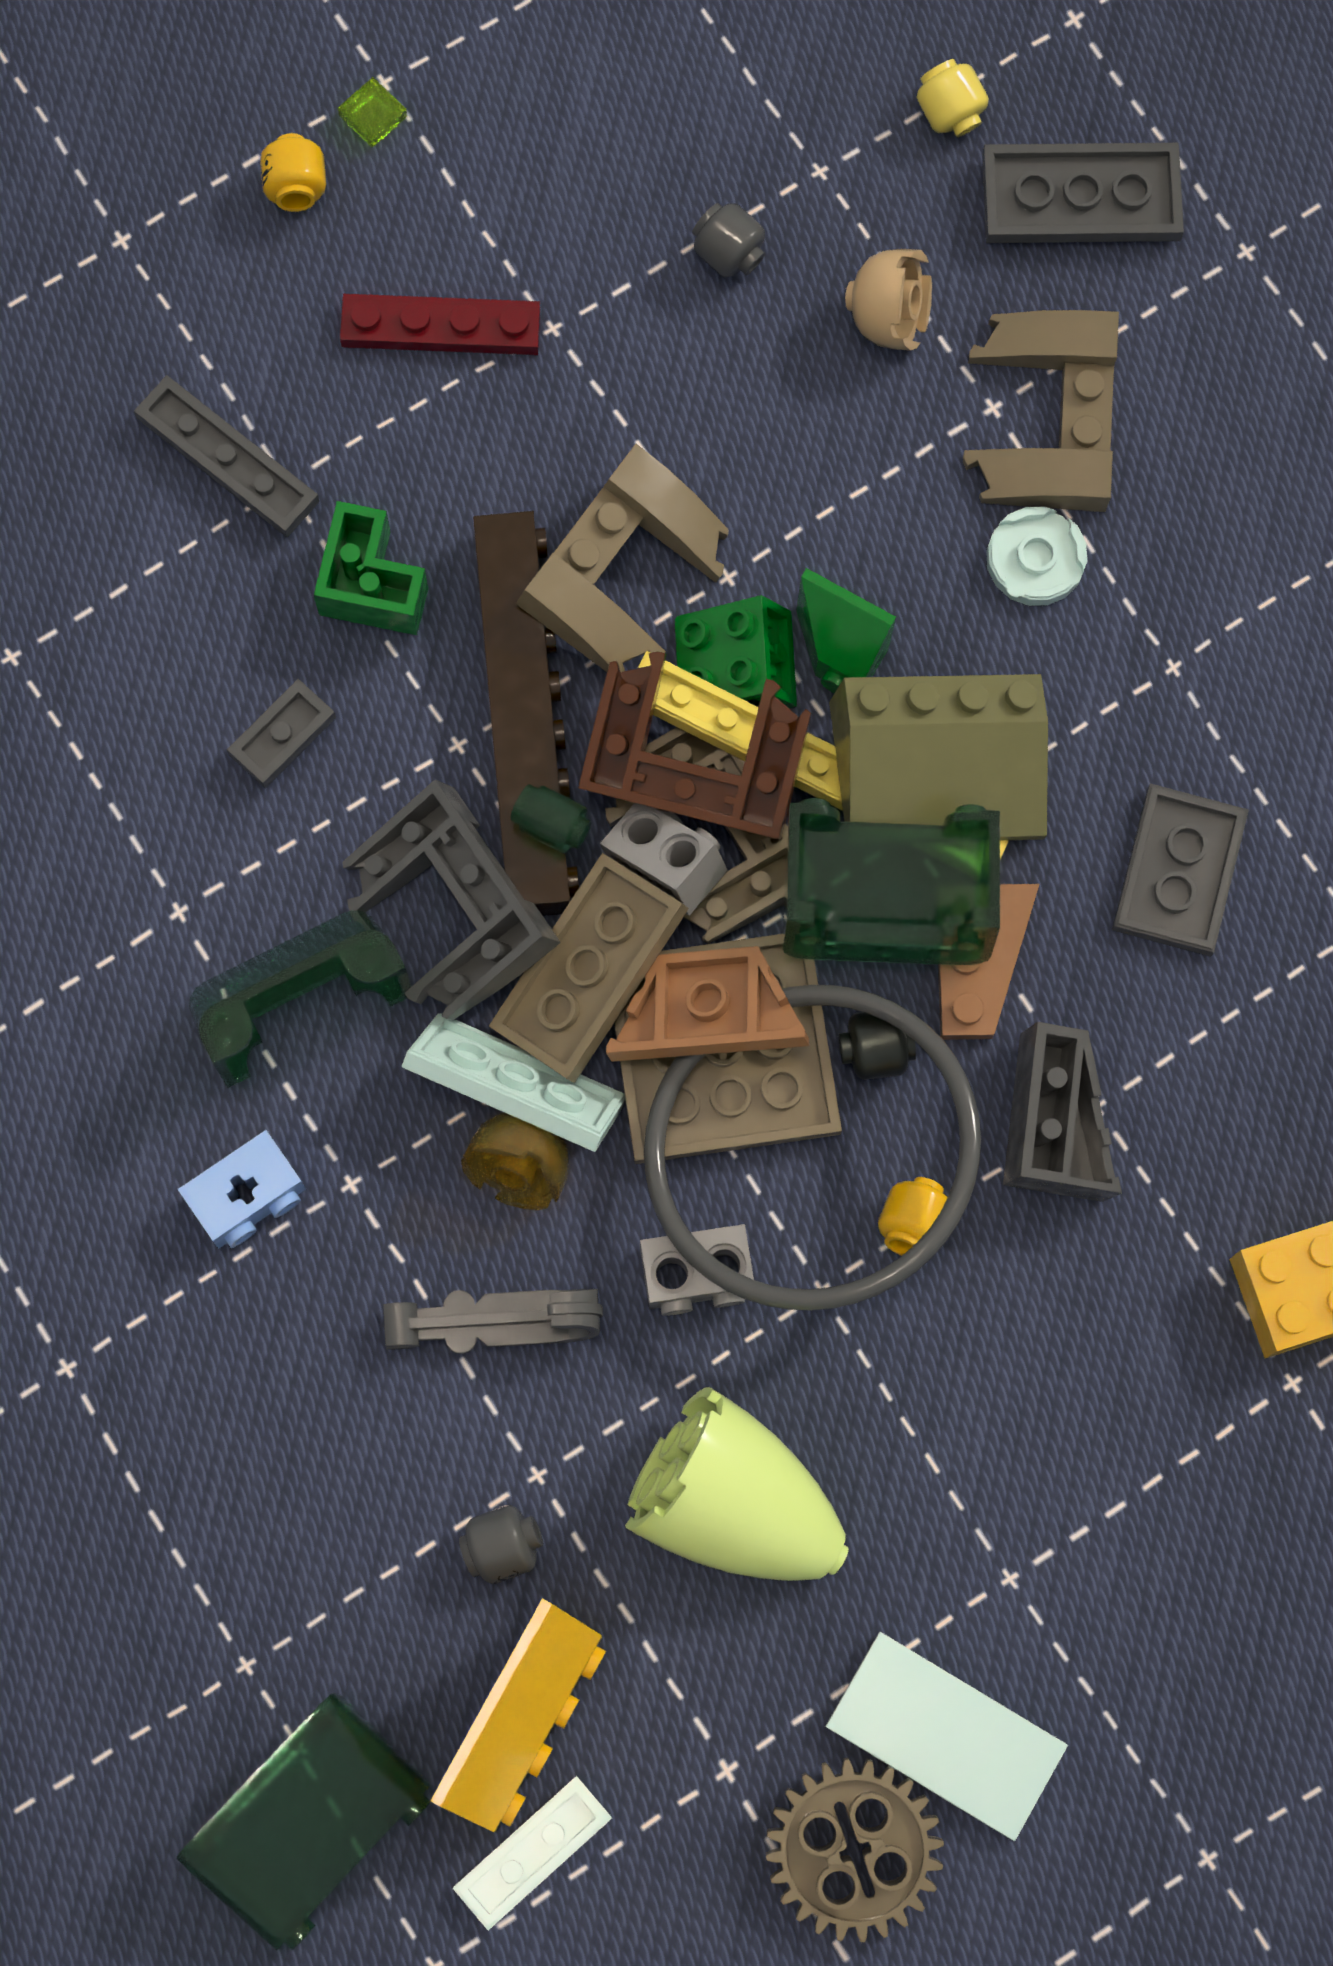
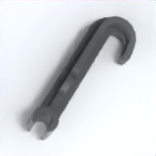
(496, 1319)

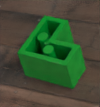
(359, 583)

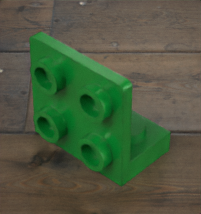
(740, 647)

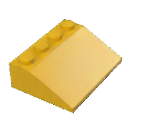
(518, 1718)

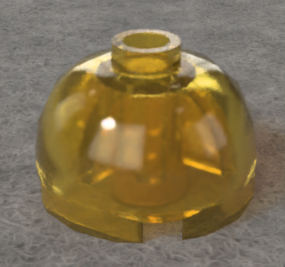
(518, 1160)

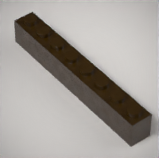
(521, 701)

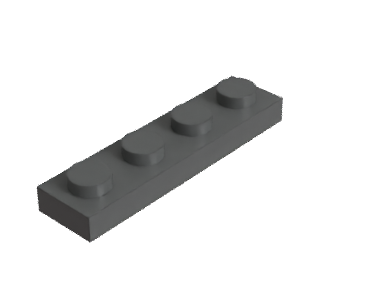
(226, 456)

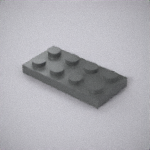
(1082, 192)

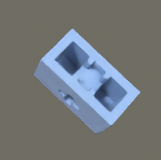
(215, 1196)

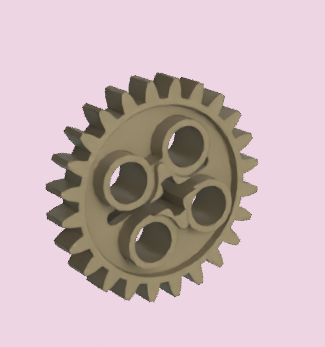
(808, 1865)

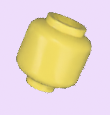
(952, 98)

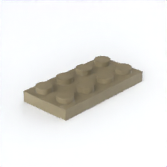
(583, 983)

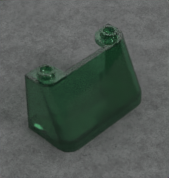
(891, 887)
(340, 946)
(305, 1821)

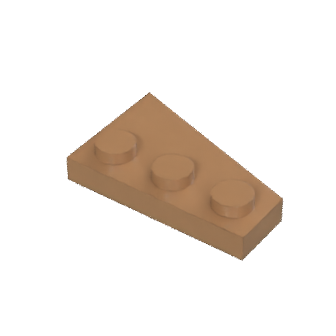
(975, 994)

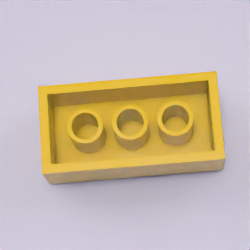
(1289, 1288)

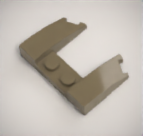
(1081, 468)
(564, 588)
(746, 889)

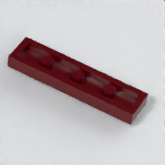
(440, 324)

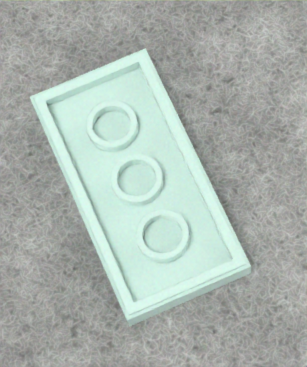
(514, 1082)
(946, 1736)

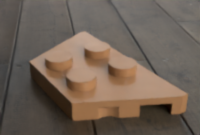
(707, 1007)

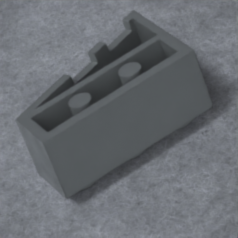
(1057, 1118)

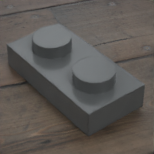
(281, 733)

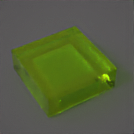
(372, 112)

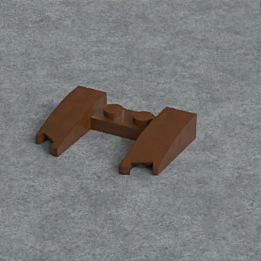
(623, 770)

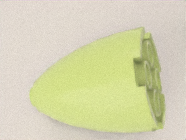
(735, 1498)

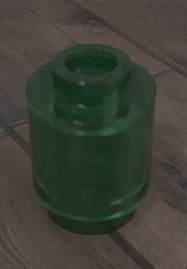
(551, 818)

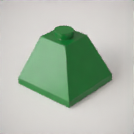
(841, 630)

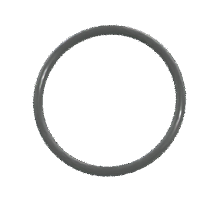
(881, 1280)

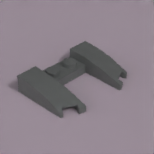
(510, 931)

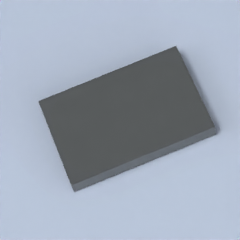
(1180, 870)

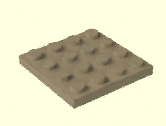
(742, 1095)

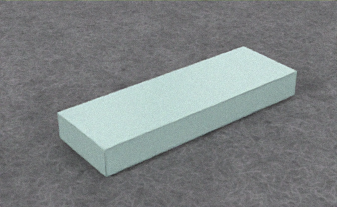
(532, 1853)

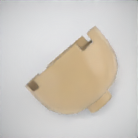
(891, 298)

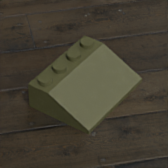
(943, 742)

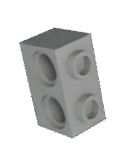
(666, 853)
(660, 1251)

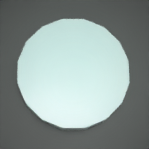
(1036, 556)

